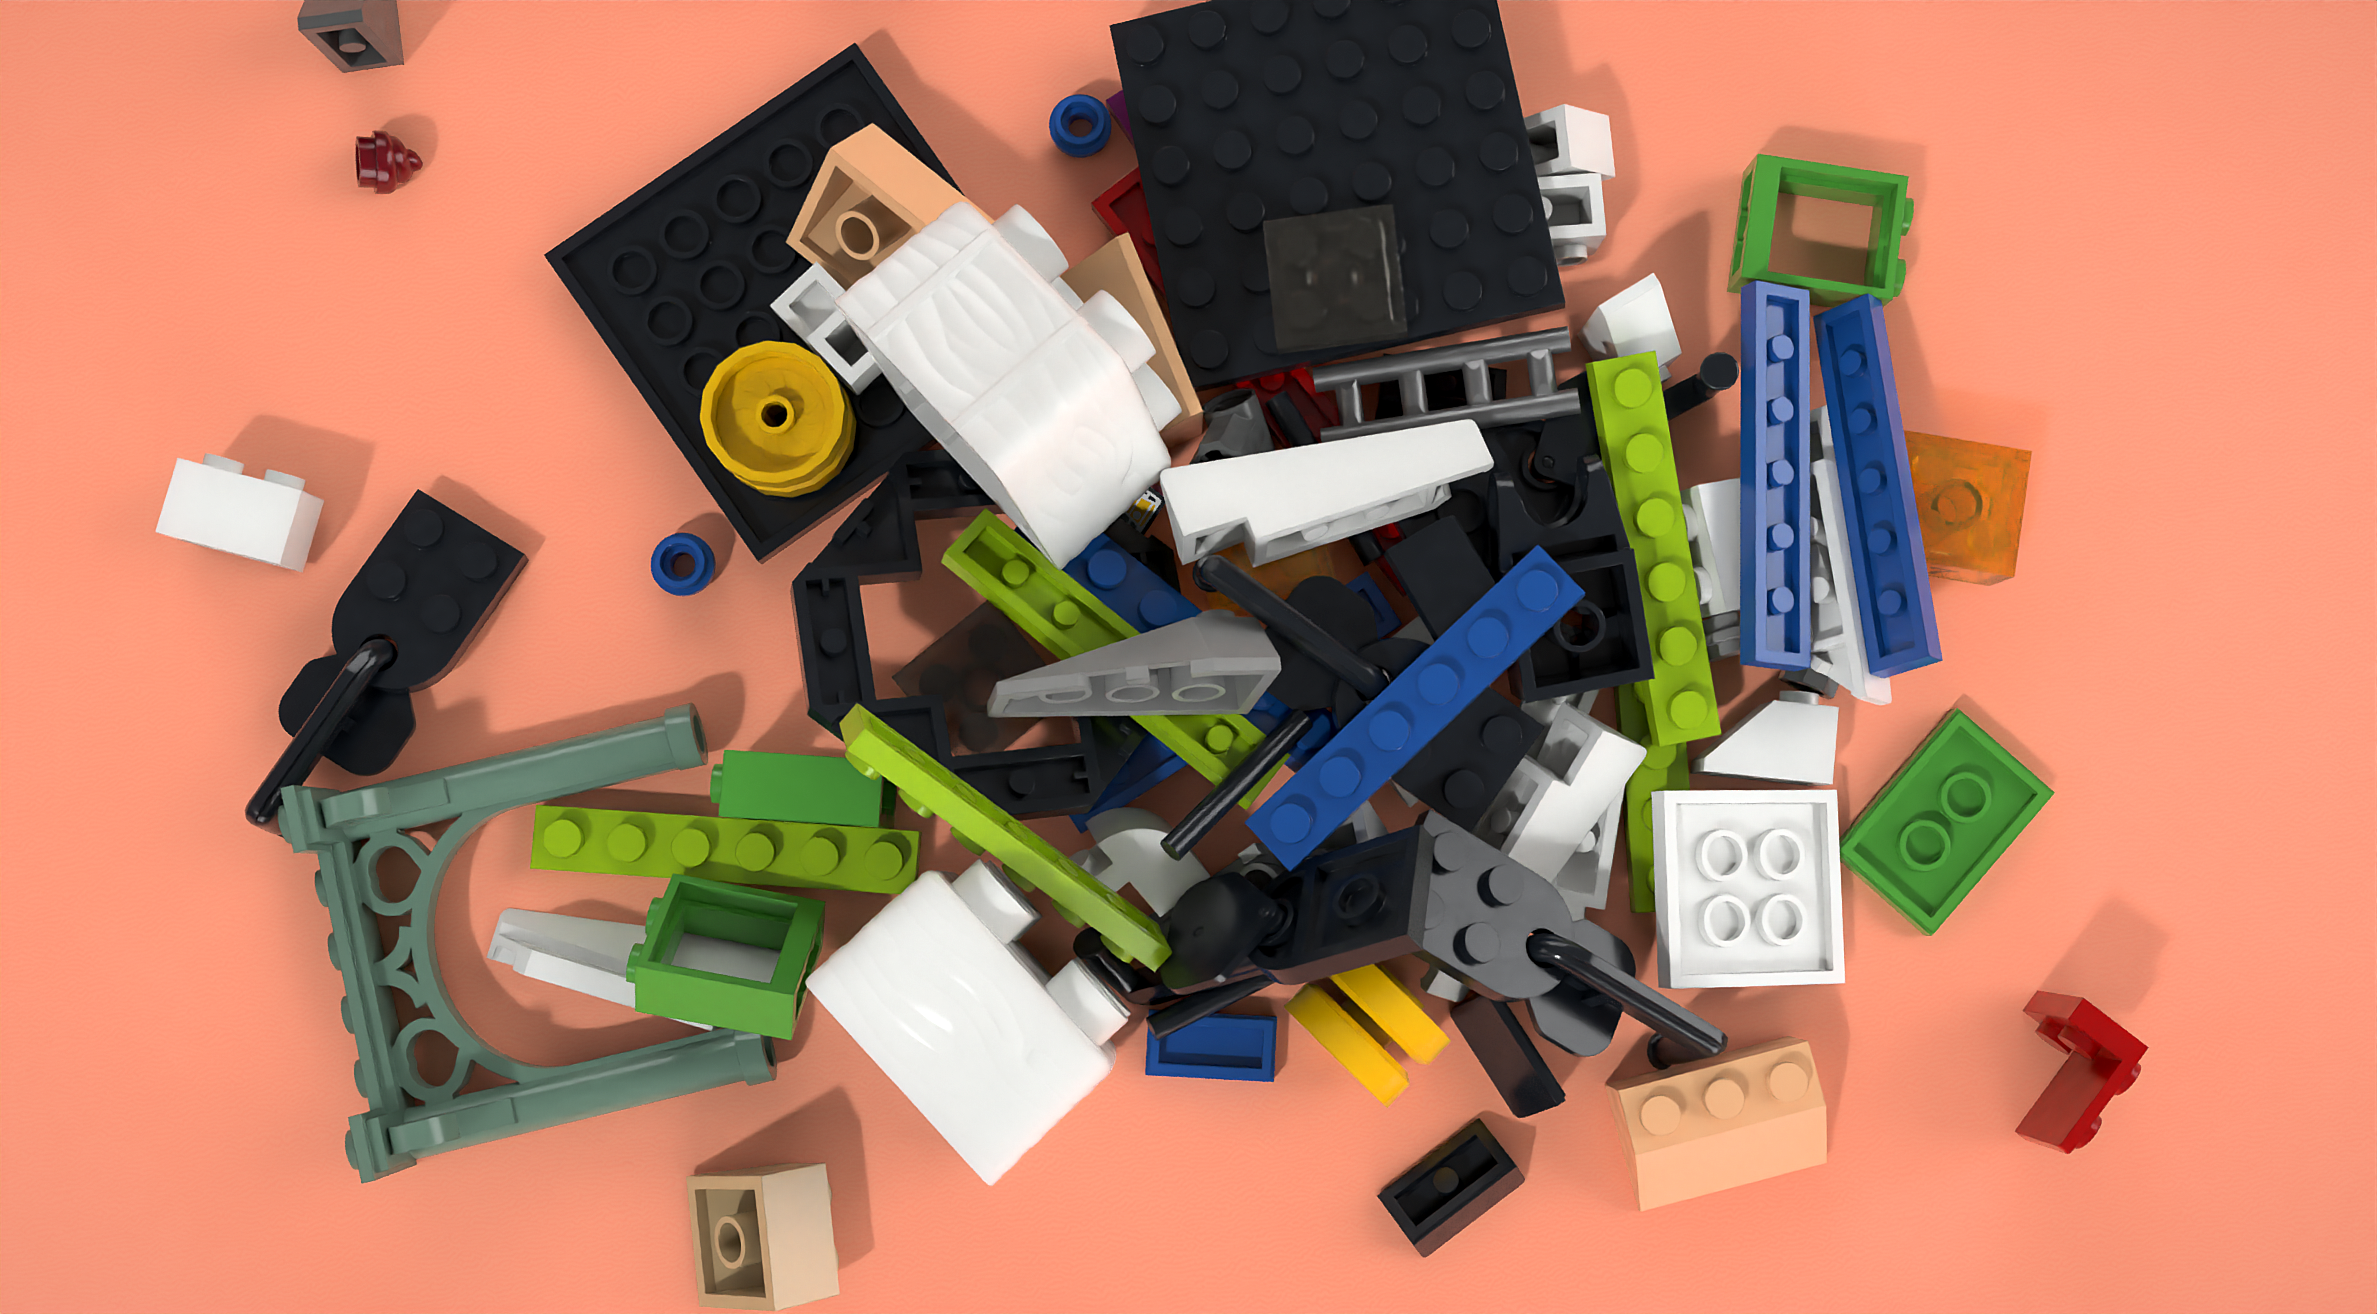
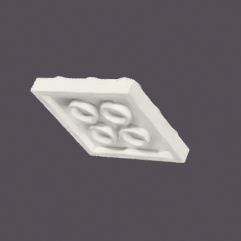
(1747, 888)

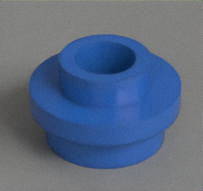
(1075, 108)
(669, 551)

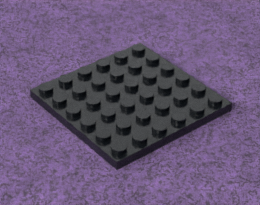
(1324, 111)
(702, 255)

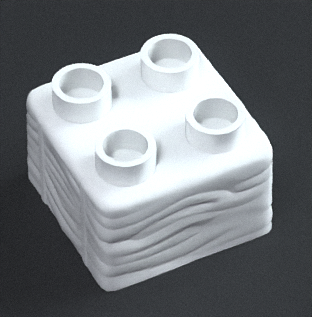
(1018, 373)
(971, 1015)

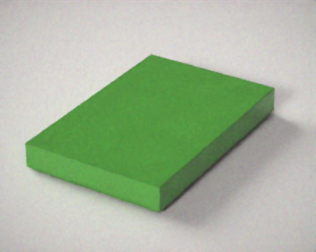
(1942, 821)

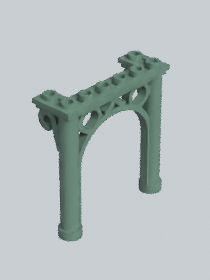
(386, 1073)

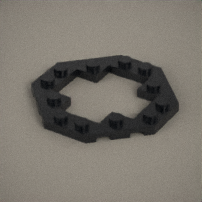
(882, 547)

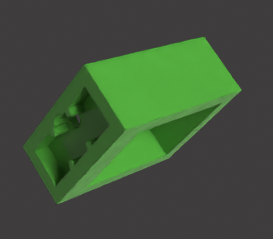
(1756, 216)
(800, 790)
(733, 915)

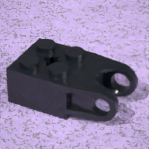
(1595, 552)

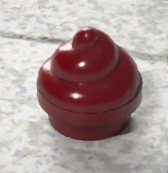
(383, 162)

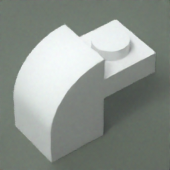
(815, 318)
(1131, 852)

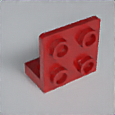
(2096, 1070)

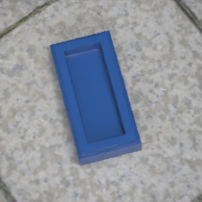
(1216, 1048)

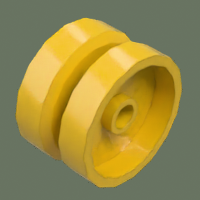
(742, 426)
(1366, 1023)

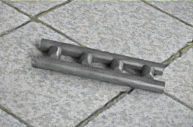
(1474, 361)

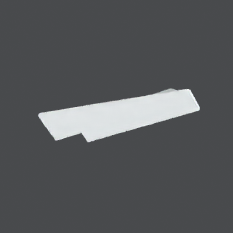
(1317, 491)
(1835, 614)
(1552, 804)
(595, 954)

